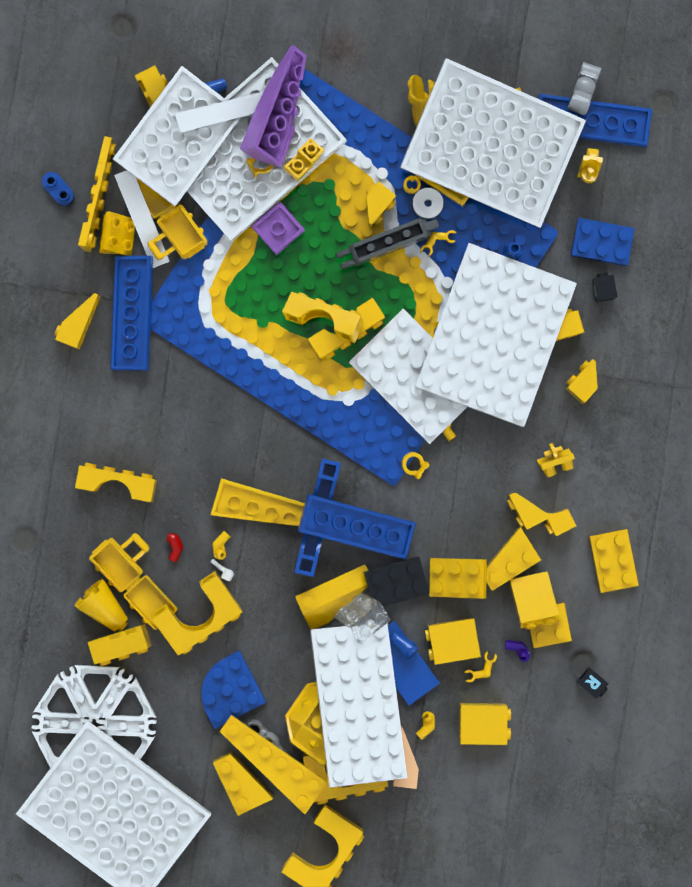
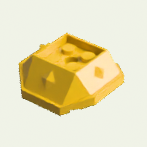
(304, 724)

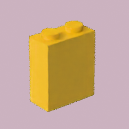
(534, 600)
(453, 641)
(484, 724)

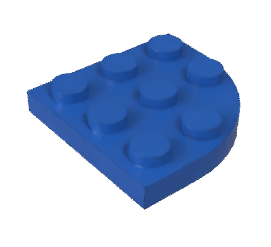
(230, 690)

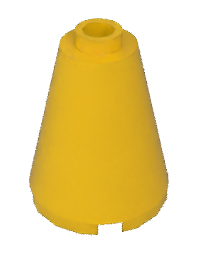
(102, 606)

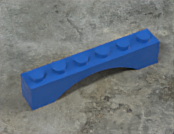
(311, 544)

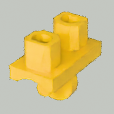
(590, 166)
(554, 457)

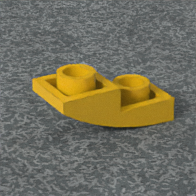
(304, 159)

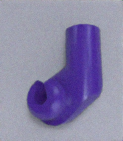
(520, 648)

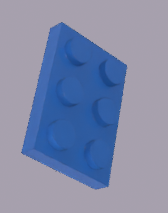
(602, 242)

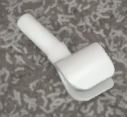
(227, 573)

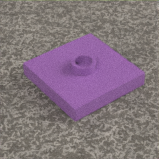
(278, 228)

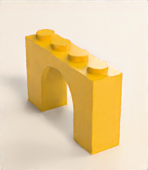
(183, 636)
(342, 791)
(347, 836)

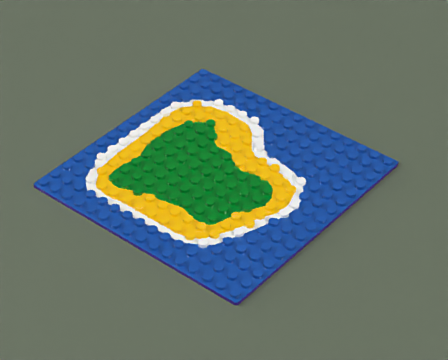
(232, 294)

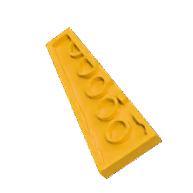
(87, 237)
(248, 503)
(284, 771)

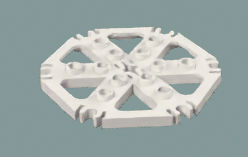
(85, 707)

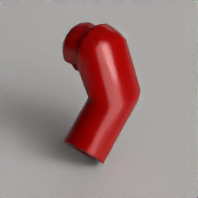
(176, 545)

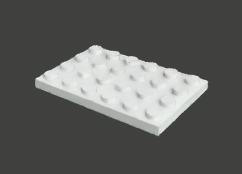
(163, 155)
(392, 368)

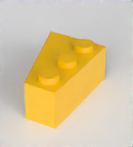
(151, 84)
(511, 560)
(120, 645)
(240, 784)

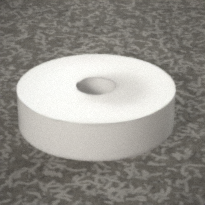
(431, 195)

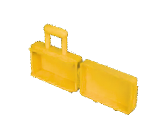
(175, 224)
(124, 574)

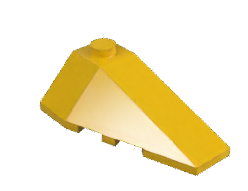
(324, 601)

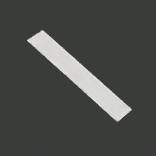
(217, 112)
(139, 213)

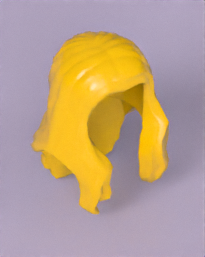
(417, 96)

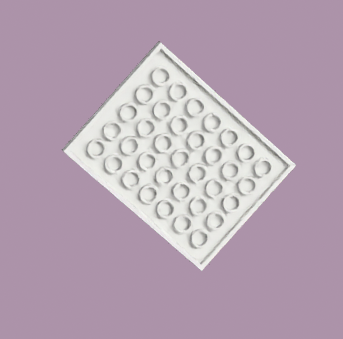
(492, 143)
(226, 183)
(496, 335)
(113, 811)

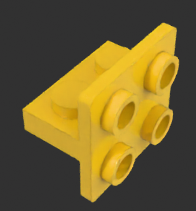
(117, 234)

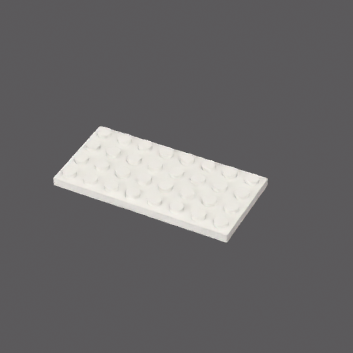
(358, 707)

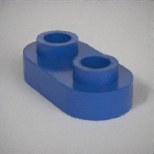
(58, 188)

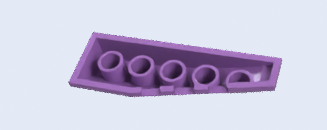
(273, 118)

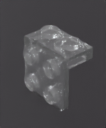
(363, 617)

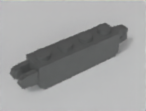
(388, 242)

